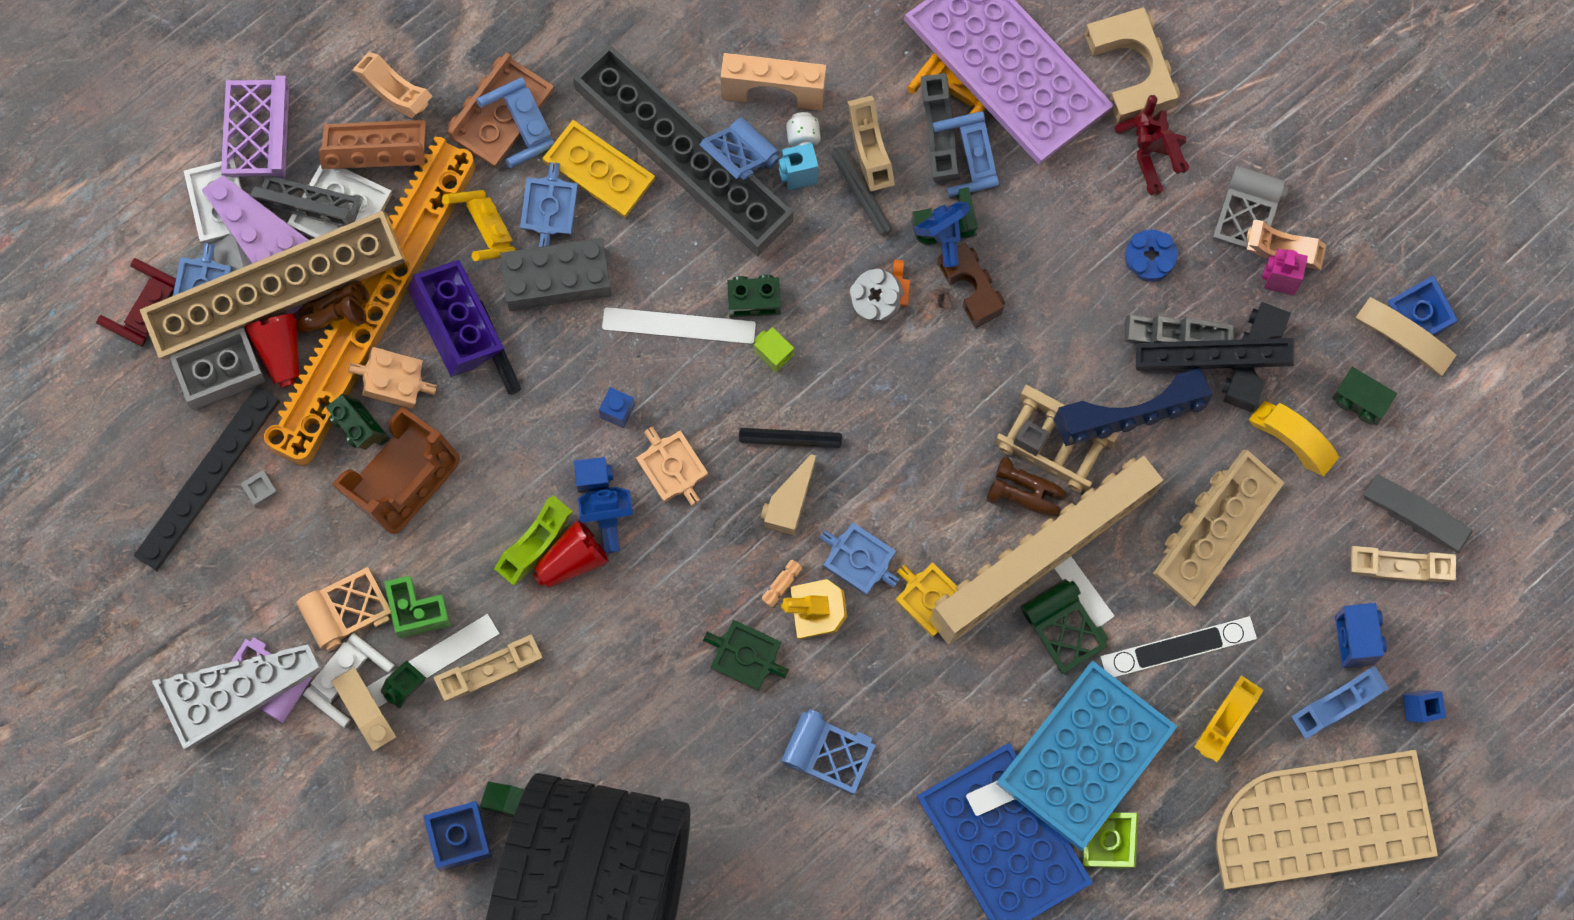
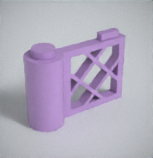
(282, 705)

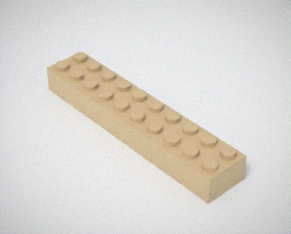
(273, 284)
(1045, 550)

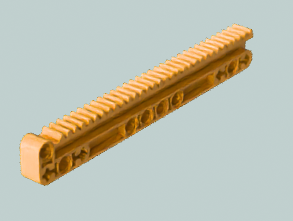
(417, 230)

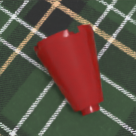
(277, 347)
(570, 556)

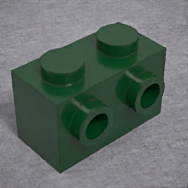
(754, 296)
(1364, 396)

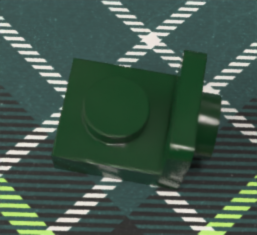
(402, 684)

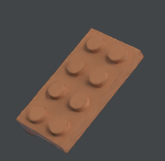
(491, 129)
(373, 144)

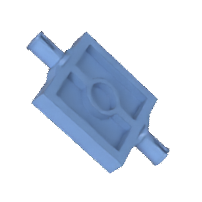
(549, 205)
(199, 271)
(859, 558)

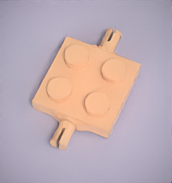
(392, 377)
(672, 466)

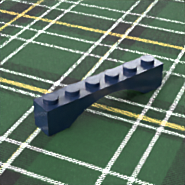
(1087, 421)

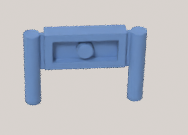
(526, 116)
(976, 150)

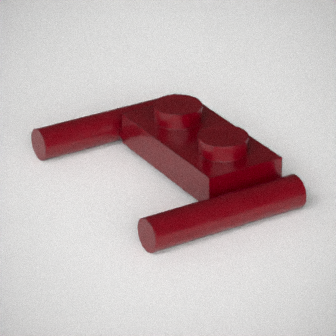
(156, 290)

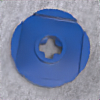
(1151, 240)

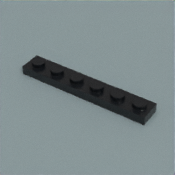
(1215, 354)

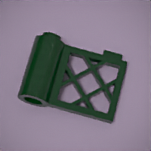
(1051, 607)

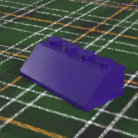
(454, 317)

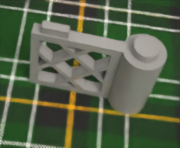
(1252, 188)

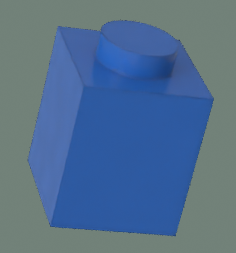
(616, 407)
(592, 474)
(1424, 706)

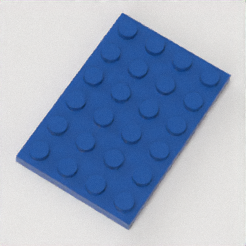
(1006, 854)

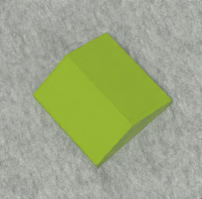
(1114, 843)

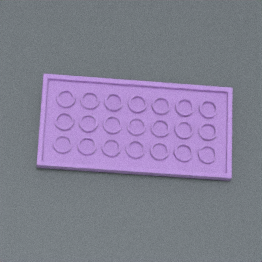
(1012, 70)

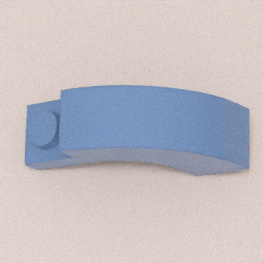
(1340, 703)

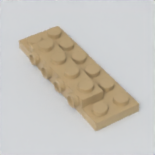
(1216, 526)

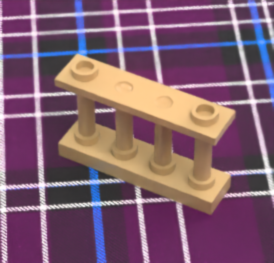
(1036, 400)

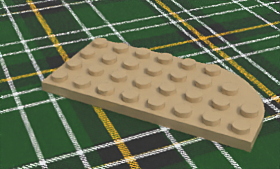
(1325, 821)

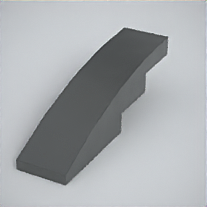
(1166, 329)
(1418, 513)

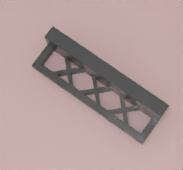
(307, 206)

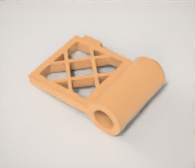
(324, 619)

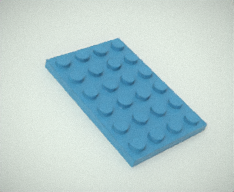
(1086, 755)

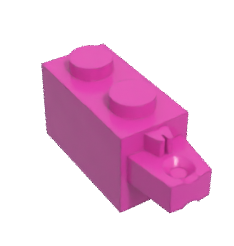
(1284, 271)

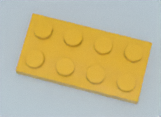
(599, 169)

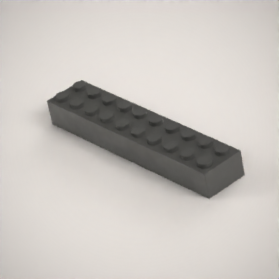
(674, 145)

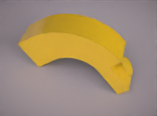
(1298, 434)
(1228, 718)

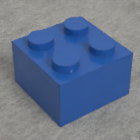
(1360, 635)
(457, 836)

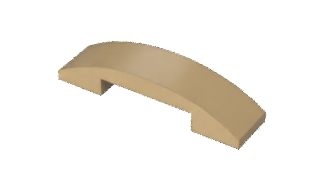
(1407, 335)
(1403, 566)
(489, 669)

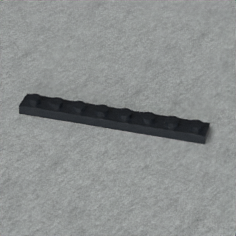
(206, 478)

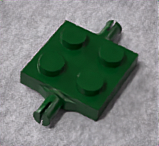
(745, 655)

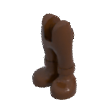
(335, 307)
(1028, 500)

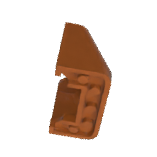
(401, 474)

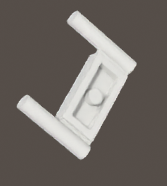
(349, 655)

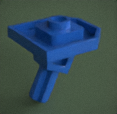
(945, 229)
(605, 506)

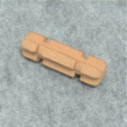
(781, 583)

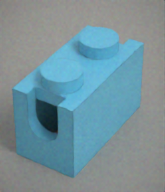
(798, 166)

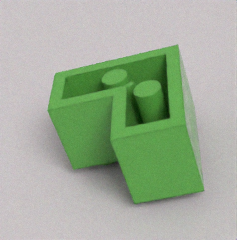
(414, 615)

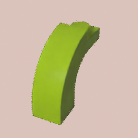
(534, 544)

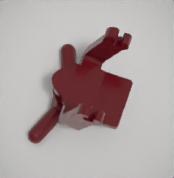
(1157, 138)

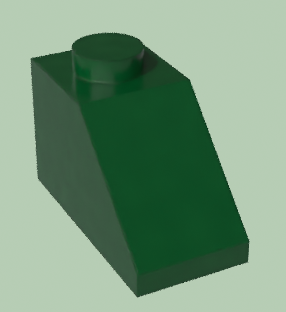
(501, 798)

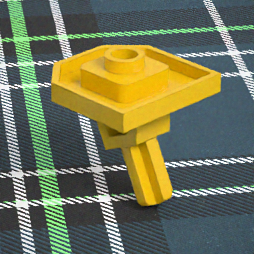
(817, 608)

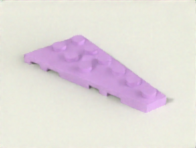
(251, 223)

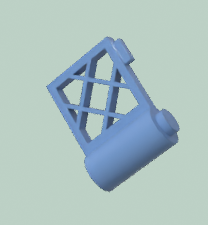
(746, 142)
(808, 741)

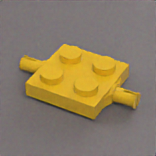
(923, 592)

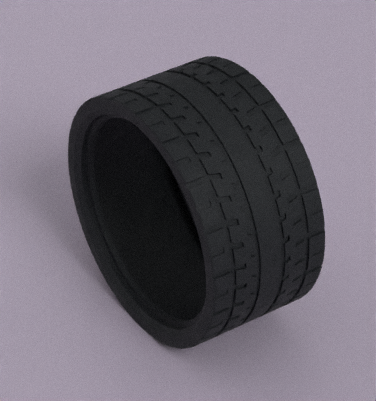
(591, 854)

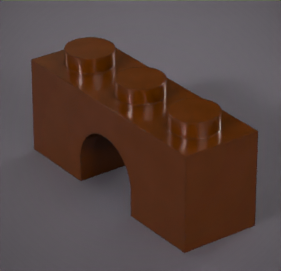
(985, 302)

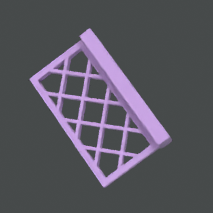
(277, 131)

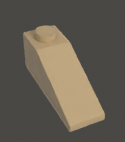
(787, 502)
(363, 709)

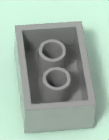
(217, 368)

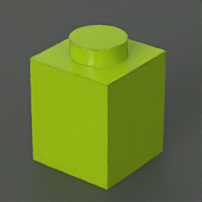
(773, 349)

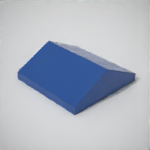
(1426, 306)

